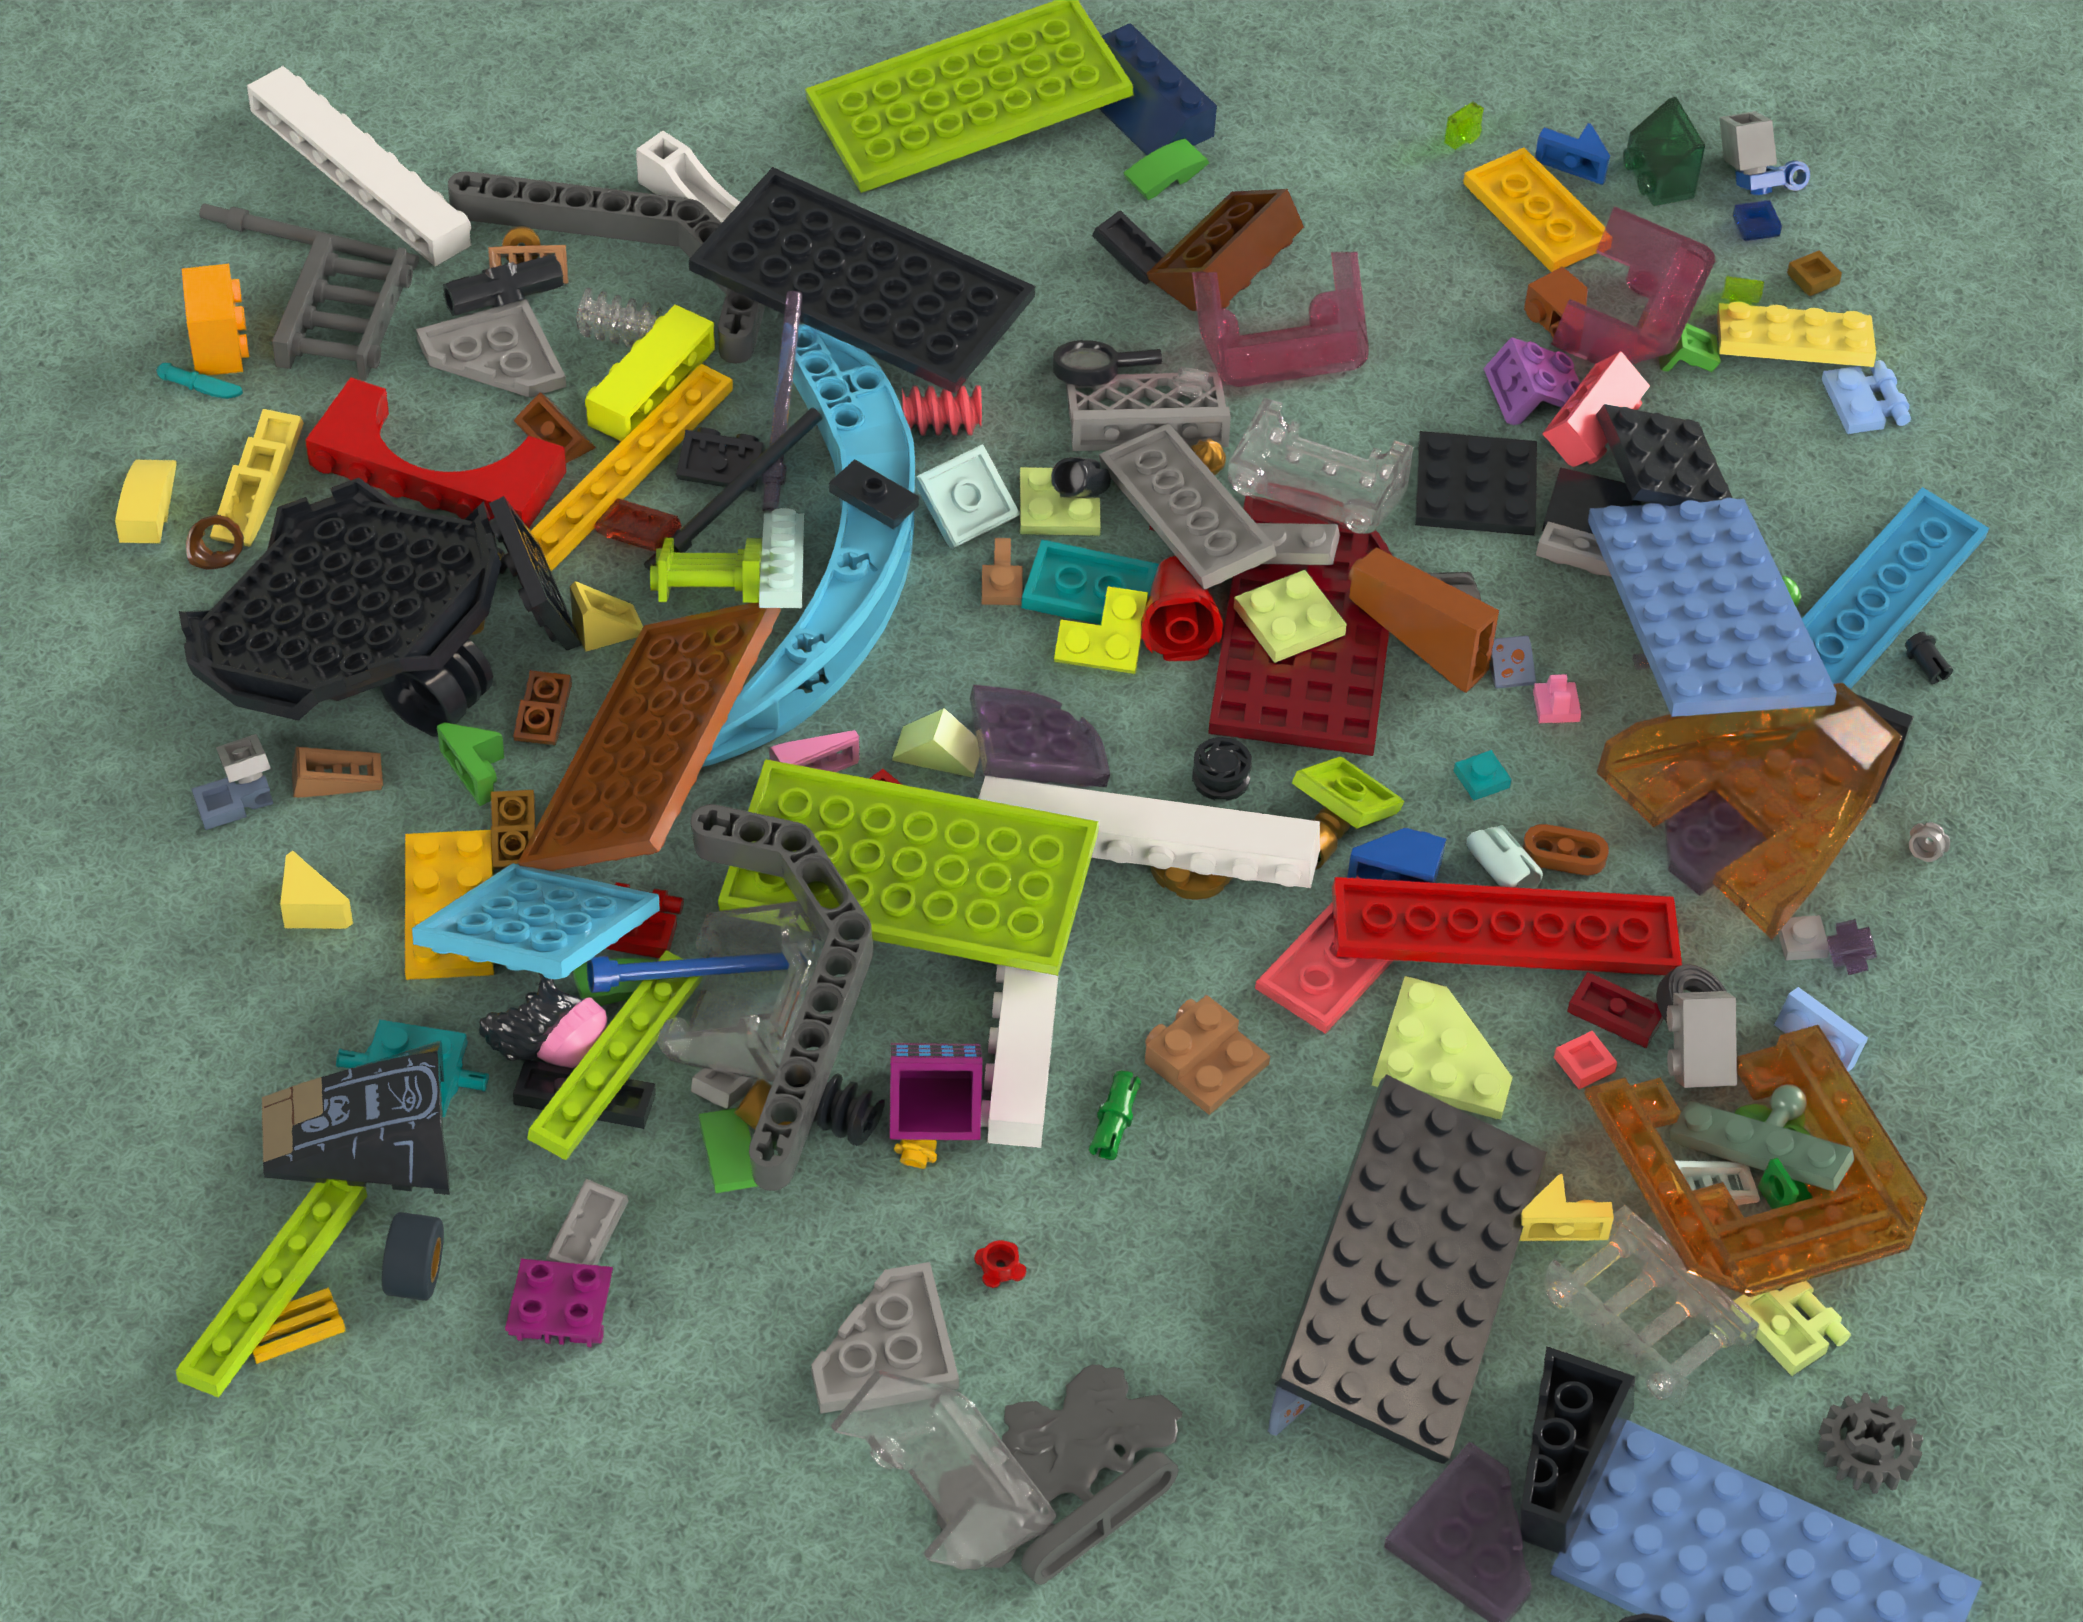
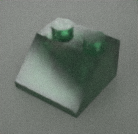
(1665, 154)

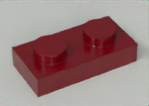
(1616, 1009)

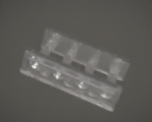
(1661, 1268)

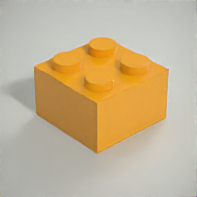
(214, 319)

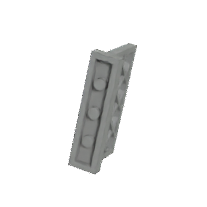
(1104, 427)

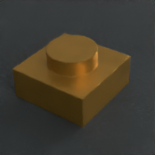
(1814, 273)

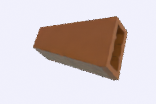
(1427, 615)

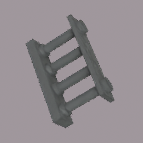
(313, 288)

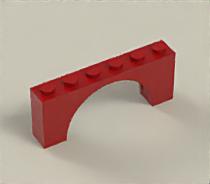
(351, 446)

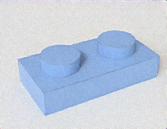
(1804, 1011)

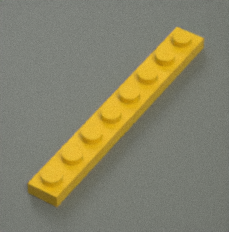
(630, 462)

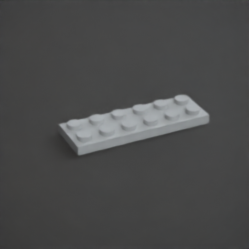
(1187, 506)

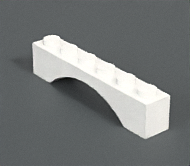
(674, 171)

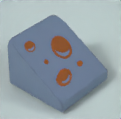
(1512, 662)
(1285, 1409)

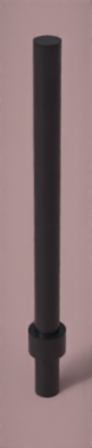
(741, 483)

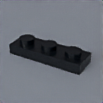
(541, 1081)

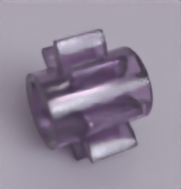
(1852, 947)

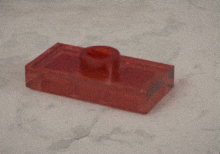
(637, 525)

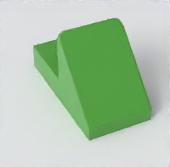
(470, 755)

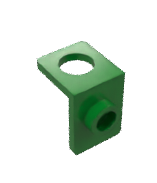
(1782, 1189)

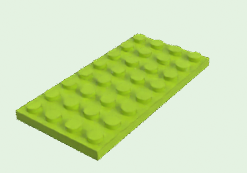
(968, 93)
(932, 865)

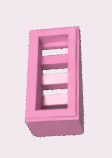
(820, 751)

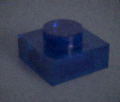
(1757, 220)

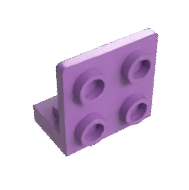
(1526, 375)

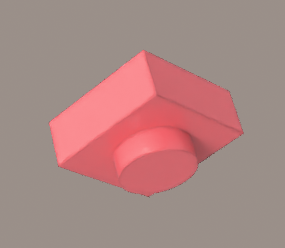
(1585, 1060)

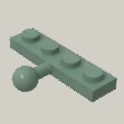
(1757, 1142)

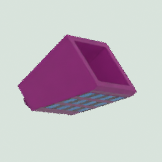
(935, 1091)

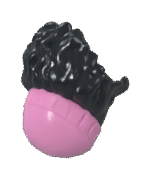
(546, 1027)

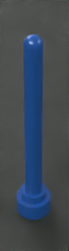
(607, 973)

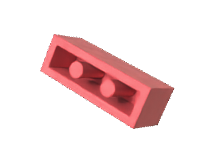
(1576, 428)

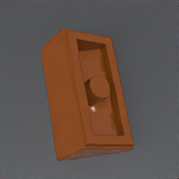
(547, 422)

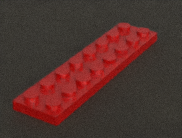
(1505, 926)

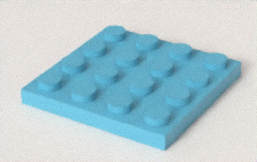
(536, 920)

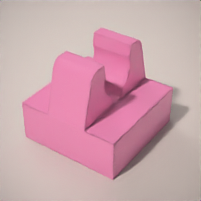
(1557, 700)

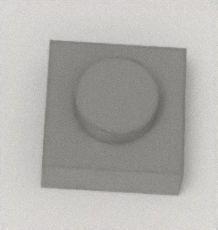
(1804, 938)
(720, 1087)

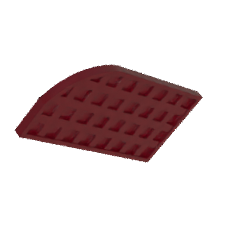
(1320, 695)

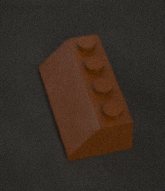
(1231, 240)

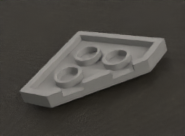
(495, 348)
(892, 1331)

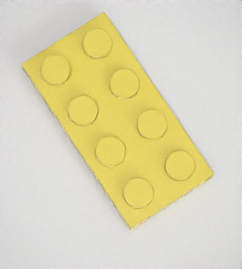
(1796, 334)

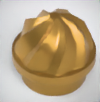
(1210, 454)

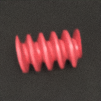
(943, 409)

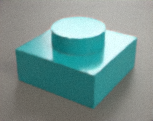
(1482, 775)

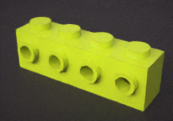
(649, 372)

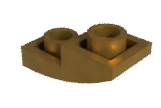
(511, 825)

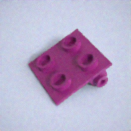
(559, 1301)

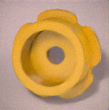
(916, 1152)

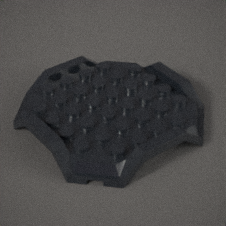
(344, 602)

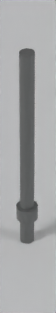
(240, 219)

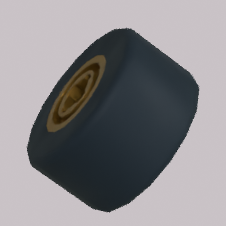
(412, 1256)

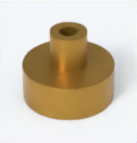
(518, 235)

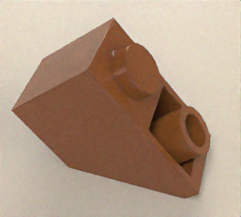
(1549, 296)

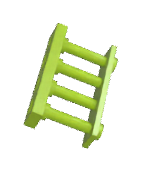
(708, 570)

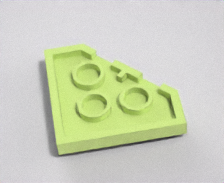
(1442, 1051)

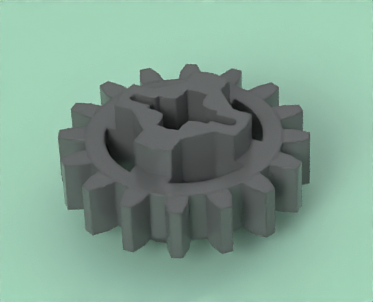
(1870, 1443)

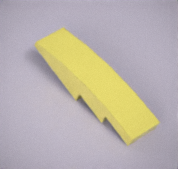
(259, 475)

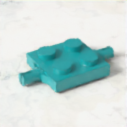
(398, 1037)

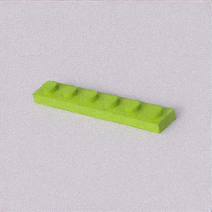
(610, 1062)
(269, 1286)

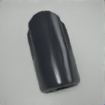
(1080, 477)

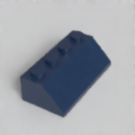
(1164, 99)

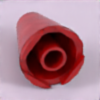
(1180, 615)

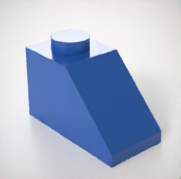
(1399, 857)

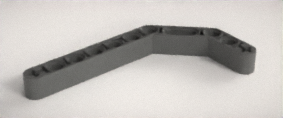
(608, 215)
(727, 838)

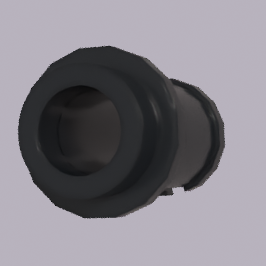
(1923, 650)

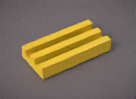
(307, 1336)

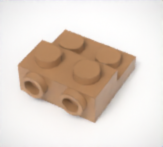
(1204, 1053)

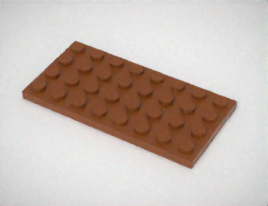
(649, 738)

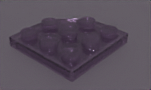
(1035, 739)

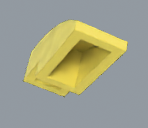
(145, 501)

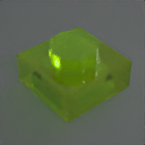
(1464, 125)
(1742, 290)

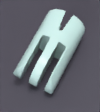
(1504, 858)

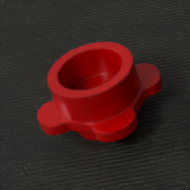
(1000, 1252)

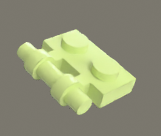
(1786, 1332)

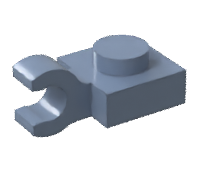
(225, 801)

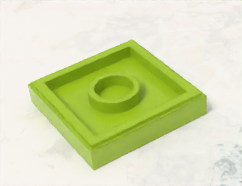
(1348, 792)

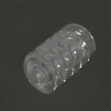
(613, 320)

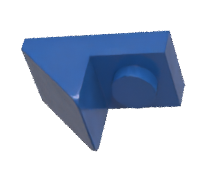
(1579, 157)

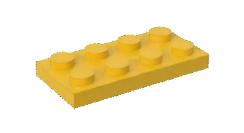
(1536, 209)
(436, 874)

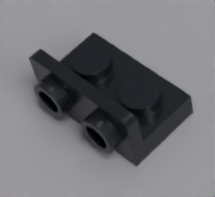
(716, 458)

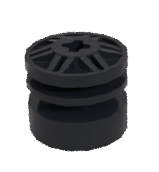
(440, 695)

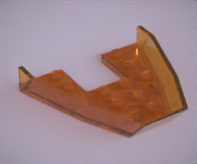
(1788, 771)

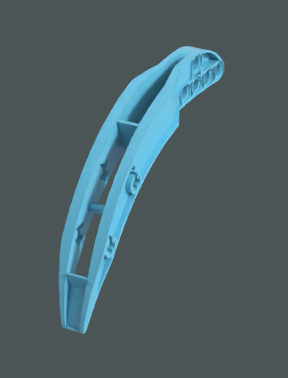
(868, 558)

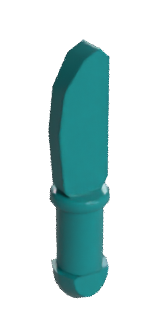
(200, 382)

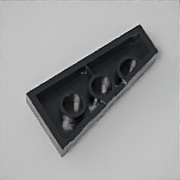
(1571, 1444)

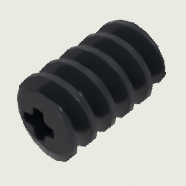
(846, 1112)

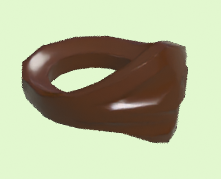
(203, 557)

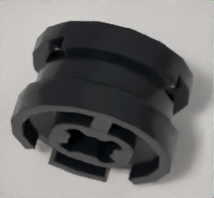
(1223, 769)

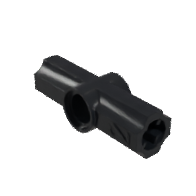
(503, 284)

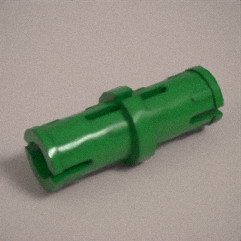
(1115, 1115)

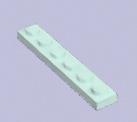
(782, 559)

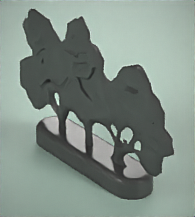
(1070, 1447)

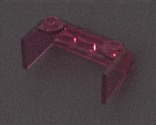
(1662, 268)
(1328, 345)

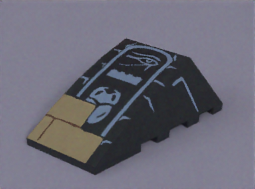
(362, 1125)

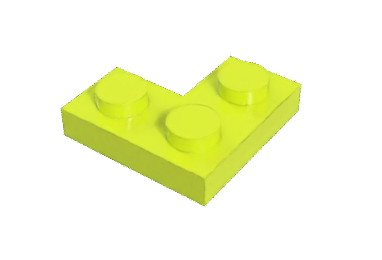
(1109, 645)

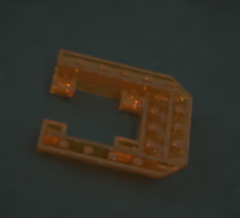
(1862, 1221)

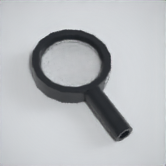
(1096, 362)

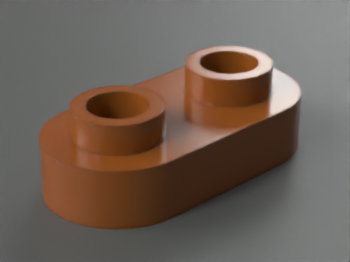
(1565, 848)

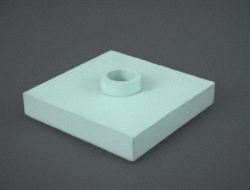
(966, 497)

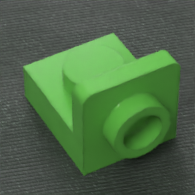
(1695, 348)

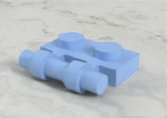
(1855, 399)

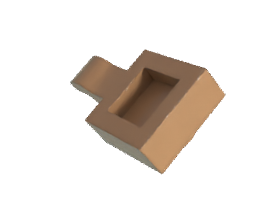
(1000, 581)

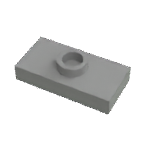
(588, 1225)

